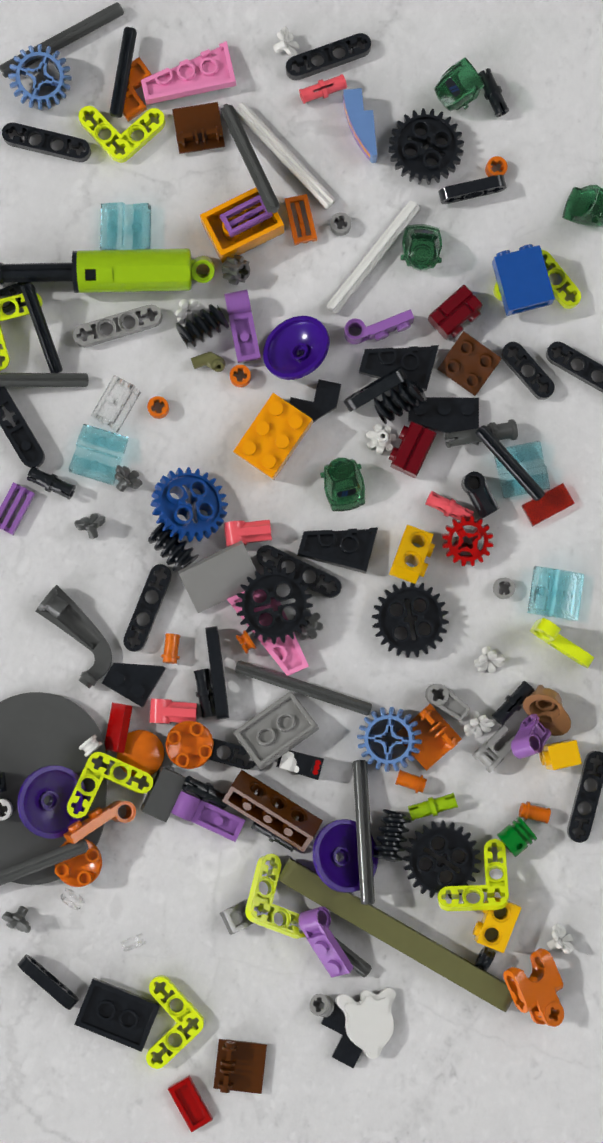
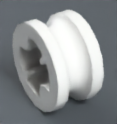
(90, 745)
(5, 802)

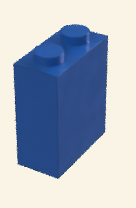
(523, 279)

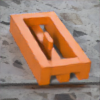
(304, 239)

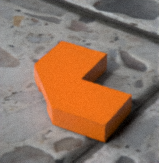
(133, 103)

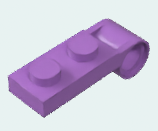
(242, 326)
(380, 329)
(208, 816)
(315, 926)

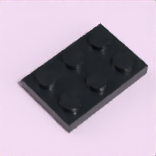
(117, 1014)

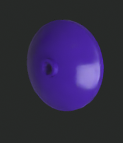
(296, 347)
(49, 819)
(341, 839)

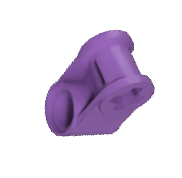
(530, 737)

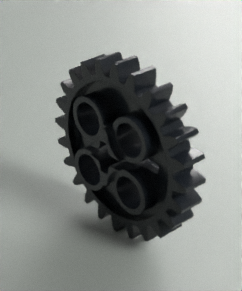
(435, 128)
(268, 583)
(388, 623)
(452, 841)

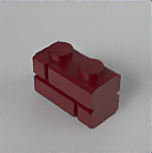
(455, 312)
(412, 450)

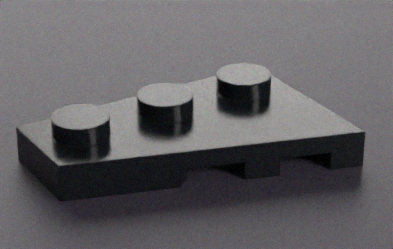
(415, 361)
(446, 414)
(342, 548)

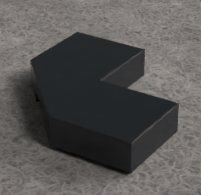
(324, 402)
(345, 1050)

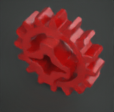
(458, 546)

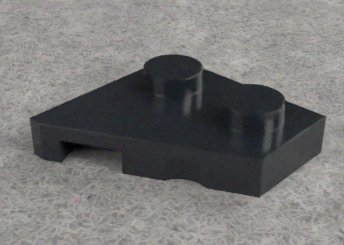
(133, 680)

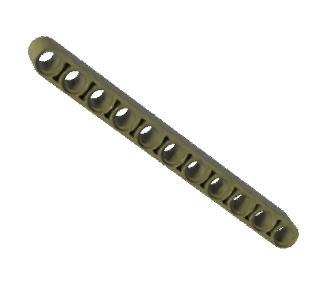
(398, 935)

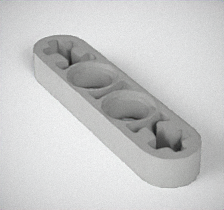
(118, 329)

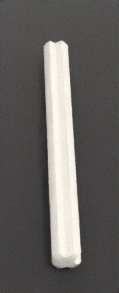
(285, 155)
(373, 257)

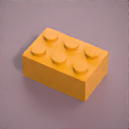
(248, 239)
(273, 436)

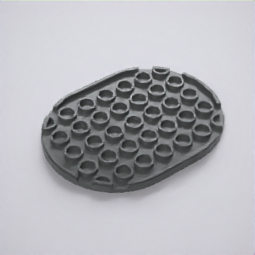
(37, 733)

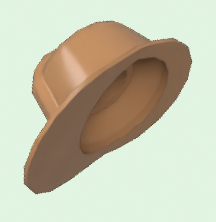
(549, 708)

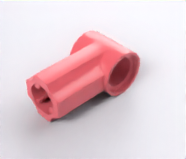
(247, 532)
(167, 711)

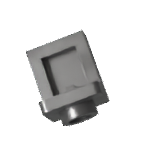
(235, 917)

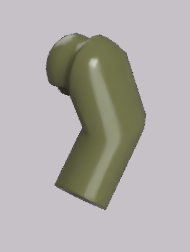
(210, 360)

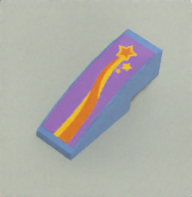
(360, 122)

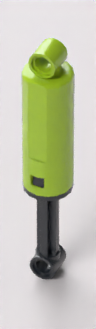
(117, 270)

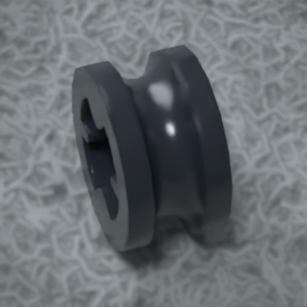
(485, 958)

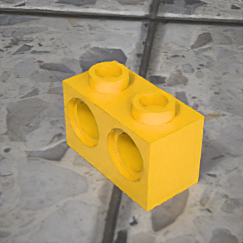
(411, 554)
(560, 755)
(503, 925)

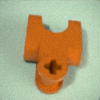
(538, 991)

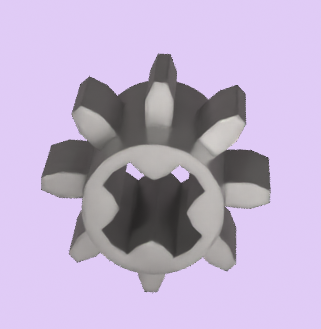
(236, 269)

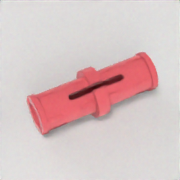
(336, 84)
(447, 506)

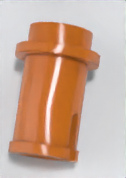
(171, 648)
(411, 781)
(534, 812)

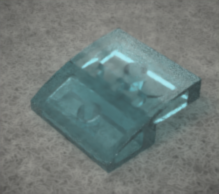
(125, 226)
(98, 454)
(531, 459)
(555, 593)

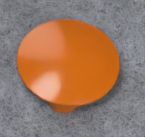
(189, 744)
(142, 751)
(80, 869)

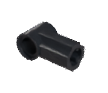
(480, 497)

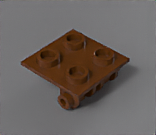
(198, 127)
(469, 363)
(240, 1066)

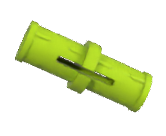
(432, 806)

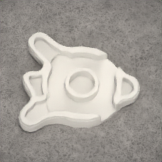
(369, 1020)

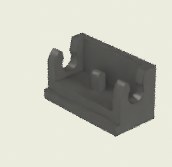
(163, 794)

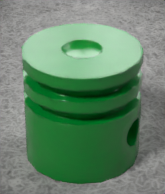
(517, 836)

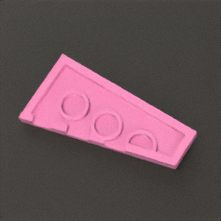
(196, 76)
(287, 654)

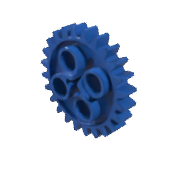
(169, 507)

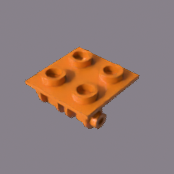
(436, 736)

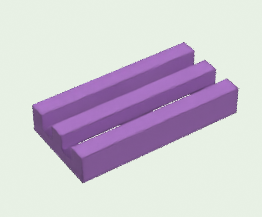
(239, 229)
(30, 495)

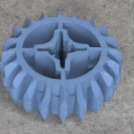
(50, 81)
(388, 750)

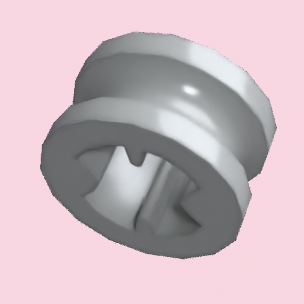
(347, 221)
(511, 588)
(322, 1012)

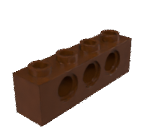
(272, 811)

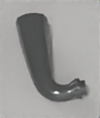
(66, 615)

